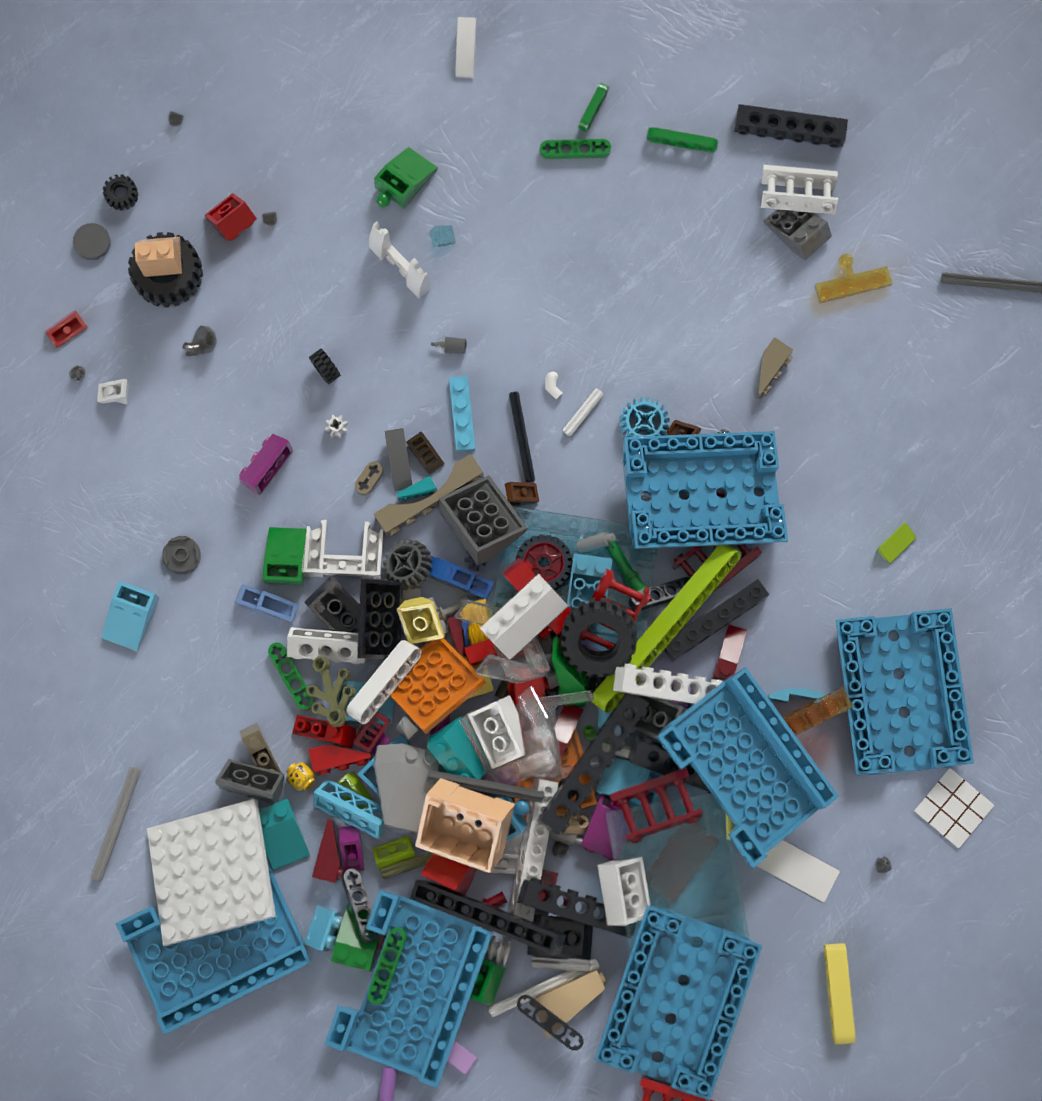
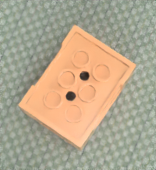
(464, 839)

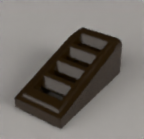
(418, 437)

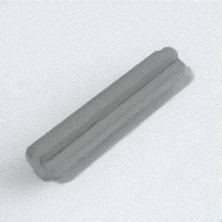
(561, 963)

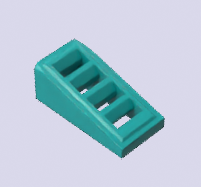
(421, 488)

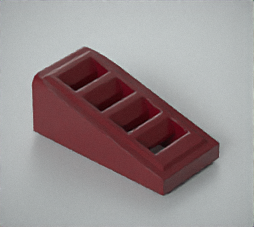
(457, 634)
(368, 747)

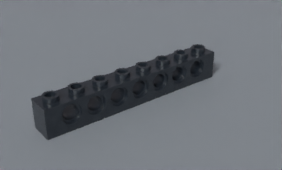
(548, 817)
(488, 917)

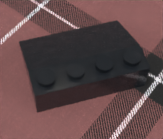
(378, 618)

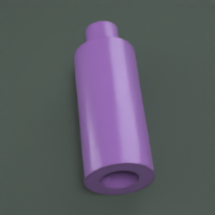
(388, 1084)

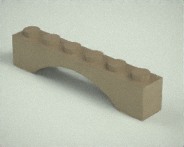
(396, 516)

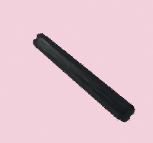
(522, 436)

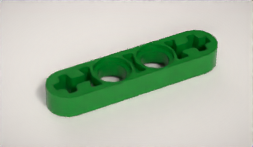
(682, 139)
(575, 144)
(289, 677)
(387, 965)

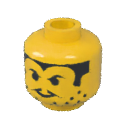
(300, 776)

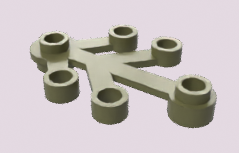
(331, 692)

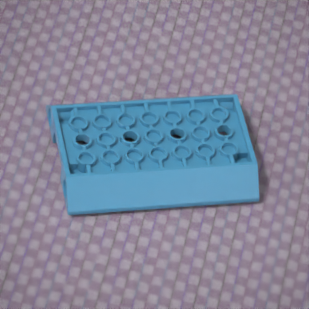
(701, 467)
(929, 691)
(703, 1007)

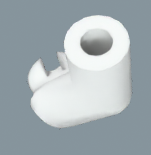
(550, 385)

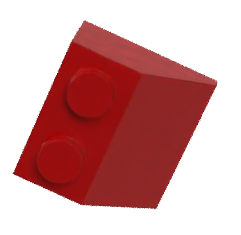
(231, 217)

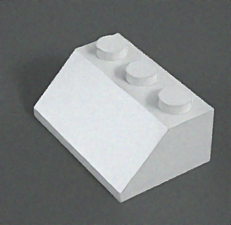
(624, 890)

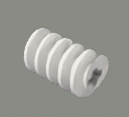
(498, 950)

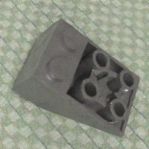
(799, 230)

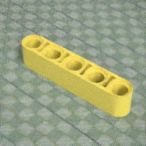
(839, 993)

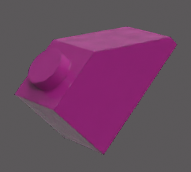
(351, 848)

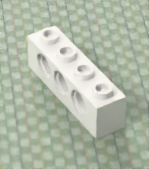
(318, 639)

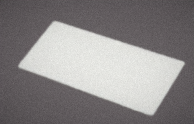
(800, 870)

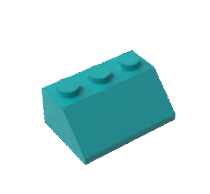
(456, 751)

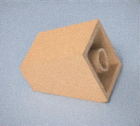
(159, 256)

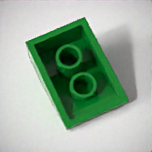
(349, 948)
(487, 982)

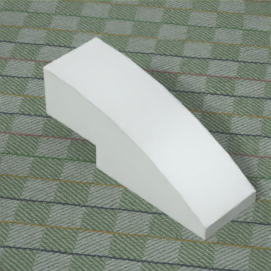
(465, 47)

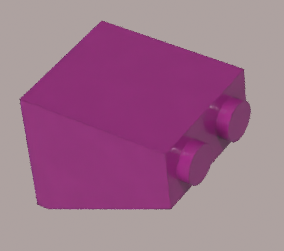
(597, 834)

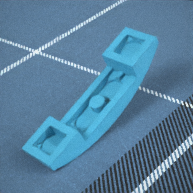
(783, 695)

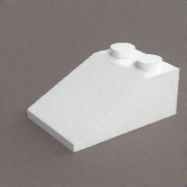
(499, 731)

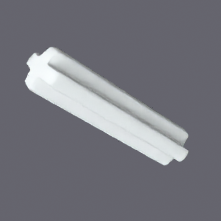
(583, 412)

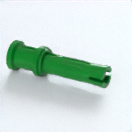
(630, 576)

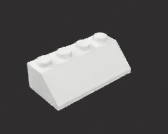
(524, 617)

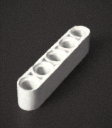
(383, 682)

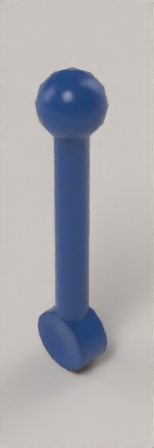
(465, 624)

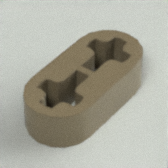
(372, 480)

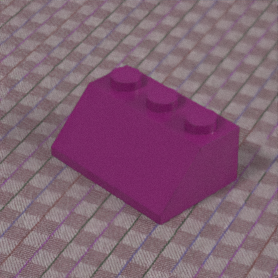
(265, 463)

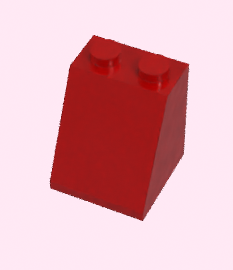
(449, 873)

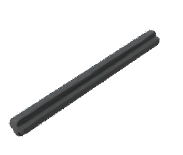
(991, 282)
(488, 786)

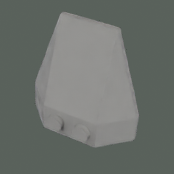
(403, 783)

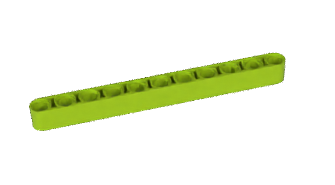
(672, 619)

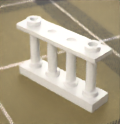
(803, 178)

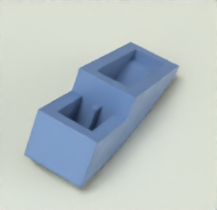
(266, 603)

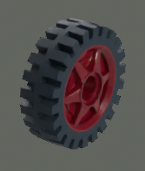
(554, 552)

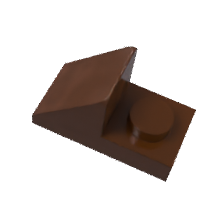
(521, 493)

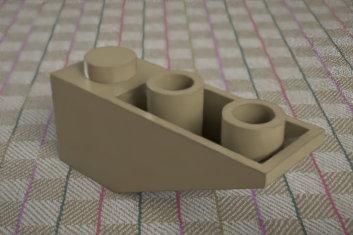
(772, 361)
(258, 748)

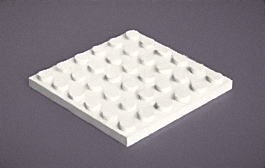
(210, 872)

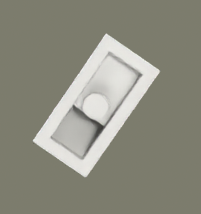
(113, 391)

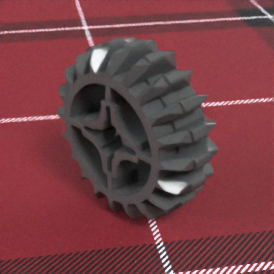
(415, 555)

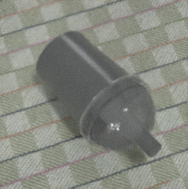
(450, 345)

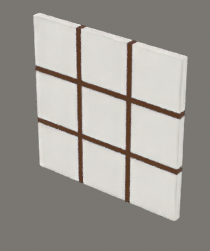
(954, 808)

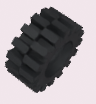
(113, 184)
(324, 366)

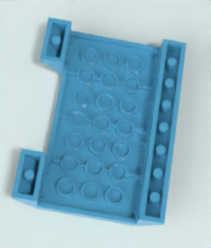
(749, 764)
(216, 968)
(427, 994)

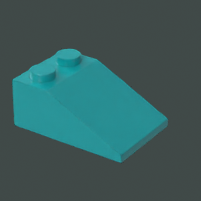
(282, 834)

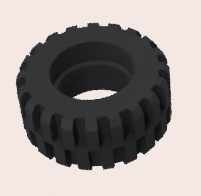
(173, 291)
(598, 661)

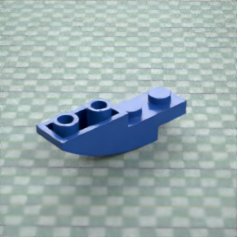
(460, 578)

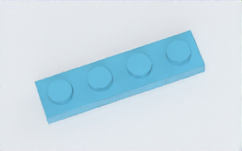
(462, 414)

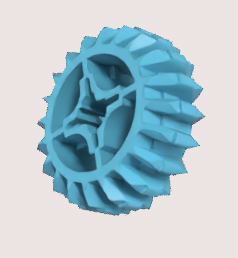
(649, 428)

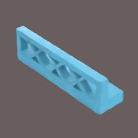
(347, 810)

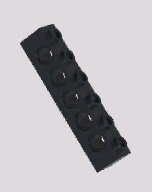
(798, 120)
(716, 620)
(639, 757)
(530, 897)

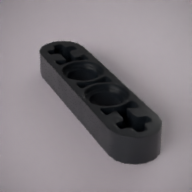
(660, 590)
(356, 906)
(548, 1024)

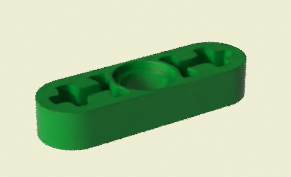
(593, 107)

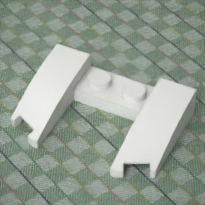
(415, 277)
(365, 566)

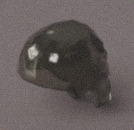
(202, 343)

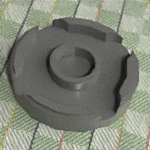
(91, 241)
(181, 555)

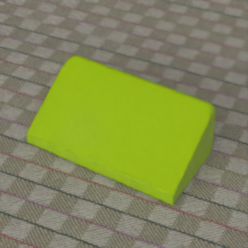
(896, 543)
(353, 783)
(393, 852)

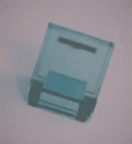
(442, 236)

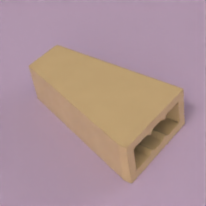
(570, 998)

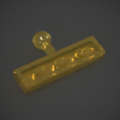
(852, 283)

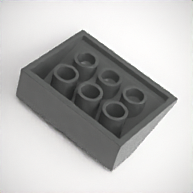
(482, 519)

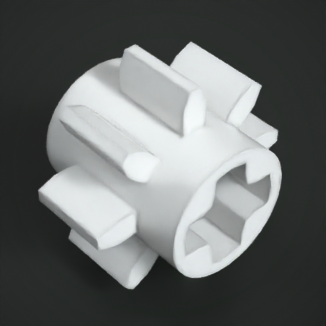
(336, 432)

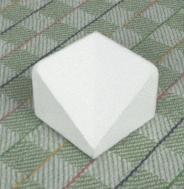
(407, 729)

